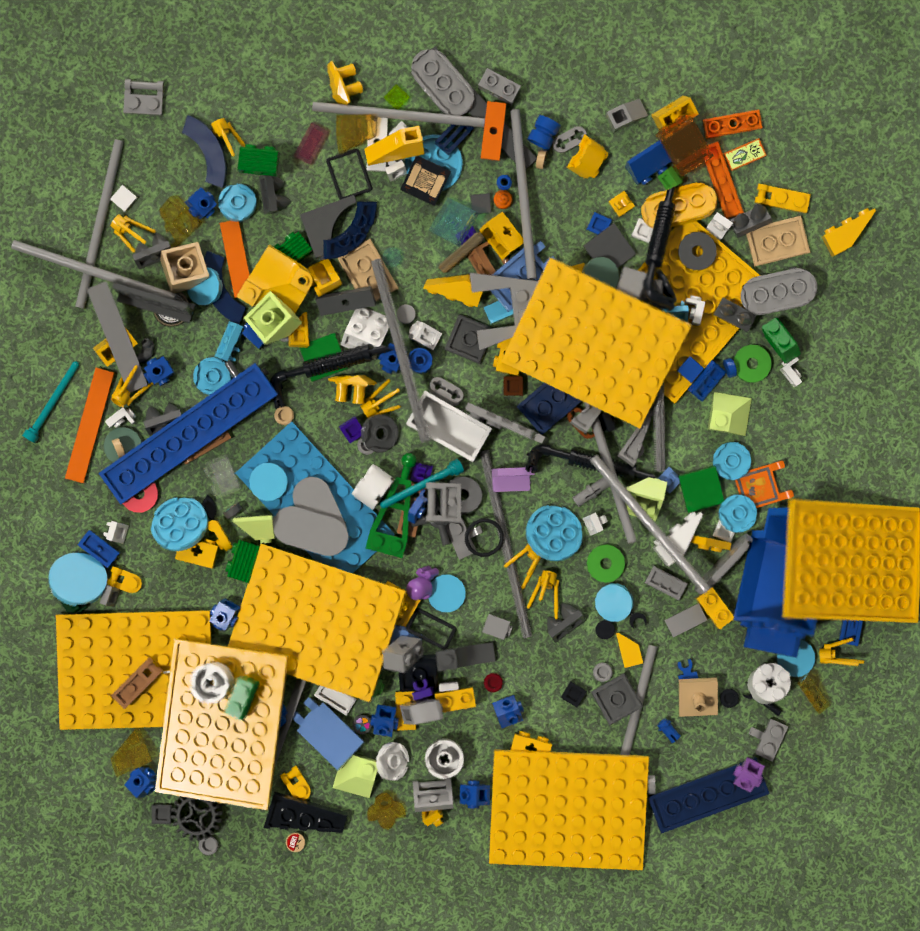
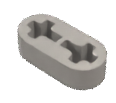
(566, 136)
(445, 391)

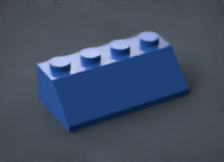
(648, 163)

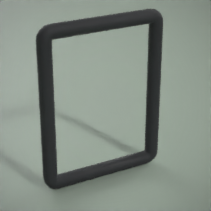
(363, 169)
(436, 619)

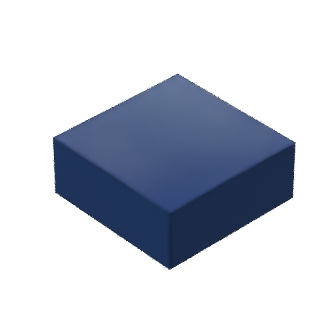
(598, 223)
(690, 369)

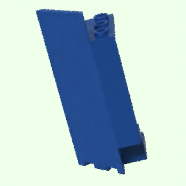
(762, 592)

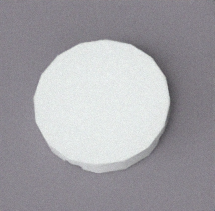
(392, 761)

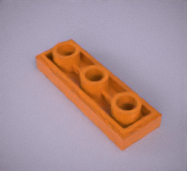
(493, 120)
(721, 125)

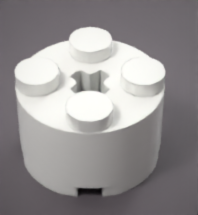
(373, 486)
(222, 683)
(759, 687)
(446, 769)

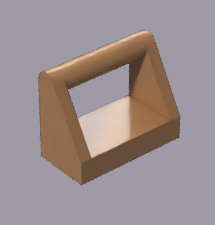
(480, 260)

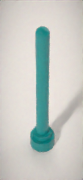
(32, 433)
(454, 468)

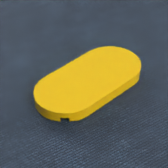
(692, 204)

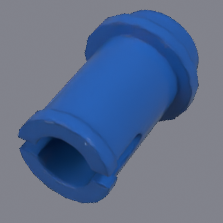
(505, 178)
(665, 726)

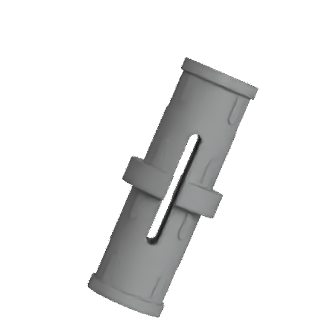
(591, 491)

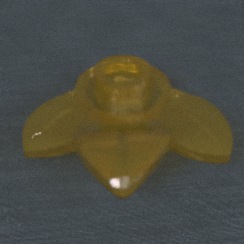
(385, 813)

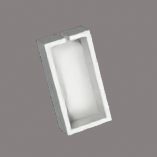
(451, 427)

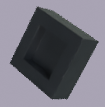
(607, 422)
(573, 694)

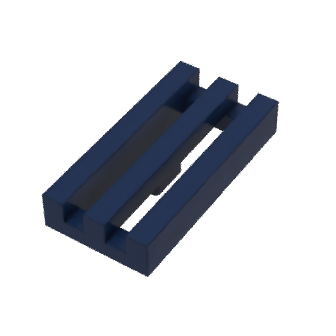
(443, 146)

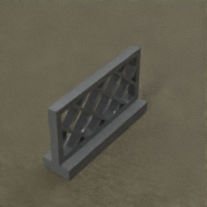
(156, 304)

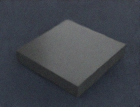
(611, 245)
(464, 339)
(617, 699)

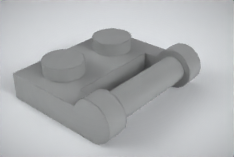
(143, 103)
(449, 502)
(433, 799)

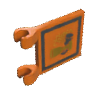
(761, 485)

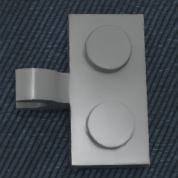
(457, 536)
(769, 739)

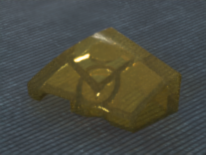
(354, 130)
(174, 214)
(813, 694)
(131, 754)

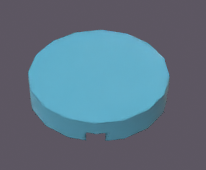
(237, 202)
(208, 290)
(212, 370)
(732, 461)
(268, 482)
(737, 513)
(447, 593)
(614, 602)
(802, 664)

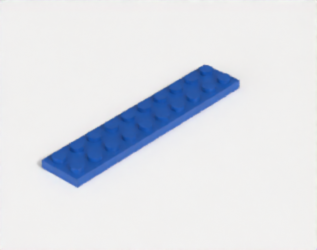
(188, 433)

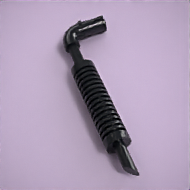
(657, 250)
(323, 365)
(581, 459)

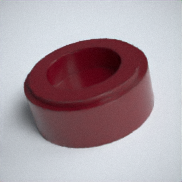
(493, 682)

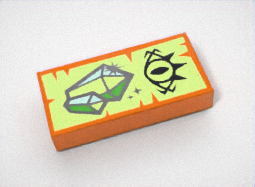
(745, 154)

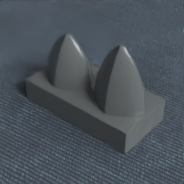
(271, 201)
(750, 220)
(147, 256)
(734, 315)
(154, 420)
(572, 619)

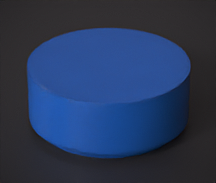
(730, 367)

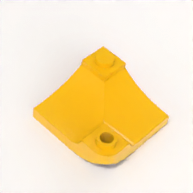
(279, 275)

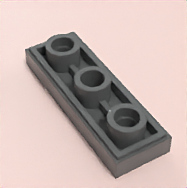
(355, 299)

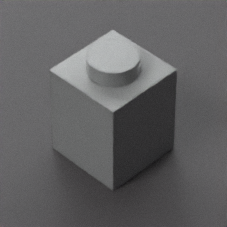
(497, 627)

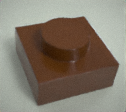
(513, 386)

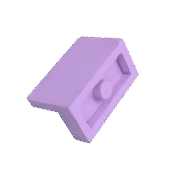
(511, 479)

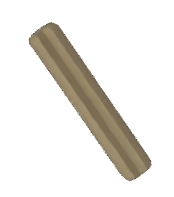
(461, 252)

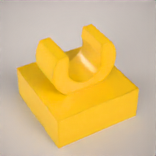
(621, 204)
(430, 817)

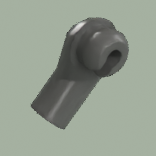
(147, 350)

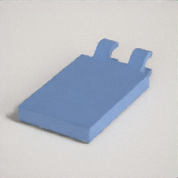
(517, 269)
(328, 734)

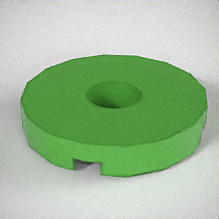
(762, 358)
(617, 563)

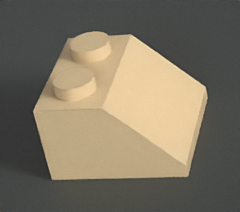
(184, 267)

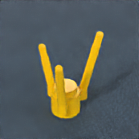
(221, 129)
(121, 225)
(121, 394)
(371, 407)
(533, 556)
(546, 581)
(829, 656)

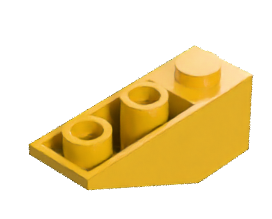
(397, 146)
(843, 237)
(454, 289)

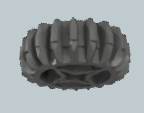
(200, 823)

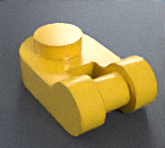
(222, 541)
(131, 583)
(301, 788)

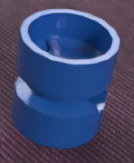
(544, 131)
(420, 360)

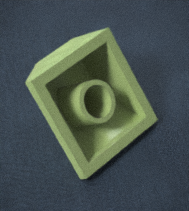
(272, 319)
(729, 414)
(649, 495)
(257, 527)
(357, 776)

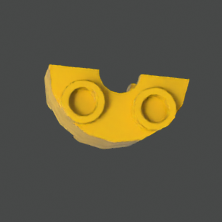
(588, 159)
(324, 277)

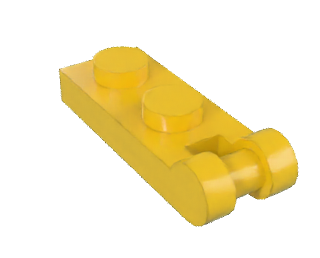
(783, 198)

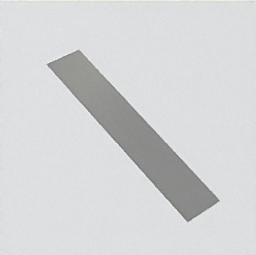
(116, 335)
(293, 702)

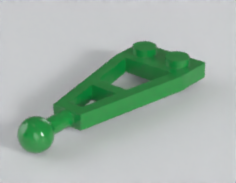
(387, 543)

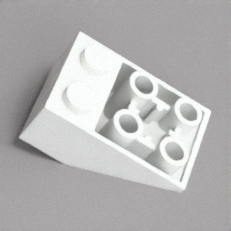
(680, 536)

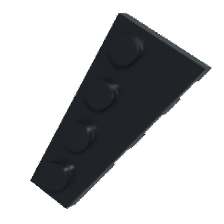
(301, 814)

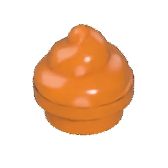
(503, 199)

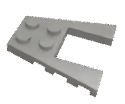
(521, 293)
(498, 422)
(633, 446)

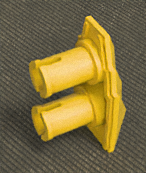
(339, 91)
(359, 383)

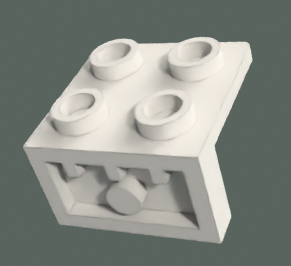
(365, 328)

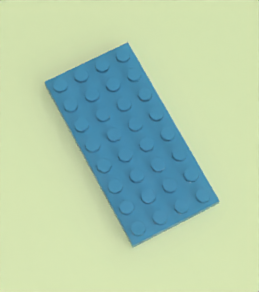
(301, 460)

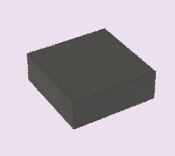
(481, 203)
(161, 813)

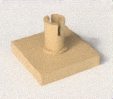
(698, 697)

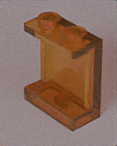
(684, 144)

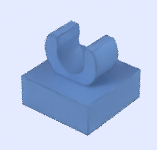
(671, 478)

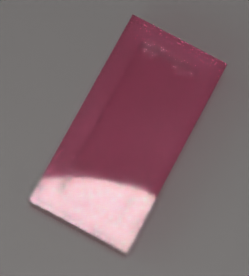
(310, 143)

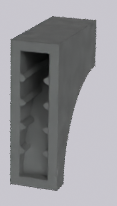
(321, 222)
(465, 656)

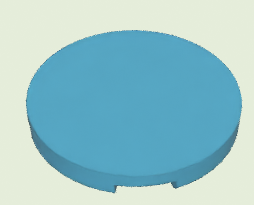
(436, 155)
(179, 524)
(554, 533)
(77, 579)

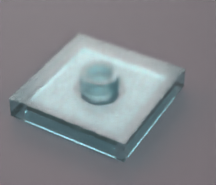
(453, 222)

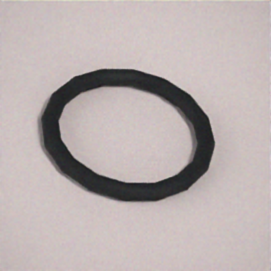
(482, 521)

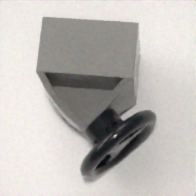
(632, 283)

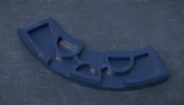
(211, 149)
(354, 234)
(225, 304)

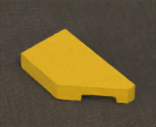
(300, 336)
(629, 651)

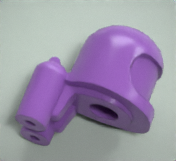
(421, 586)

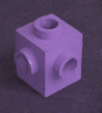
(748, 774)

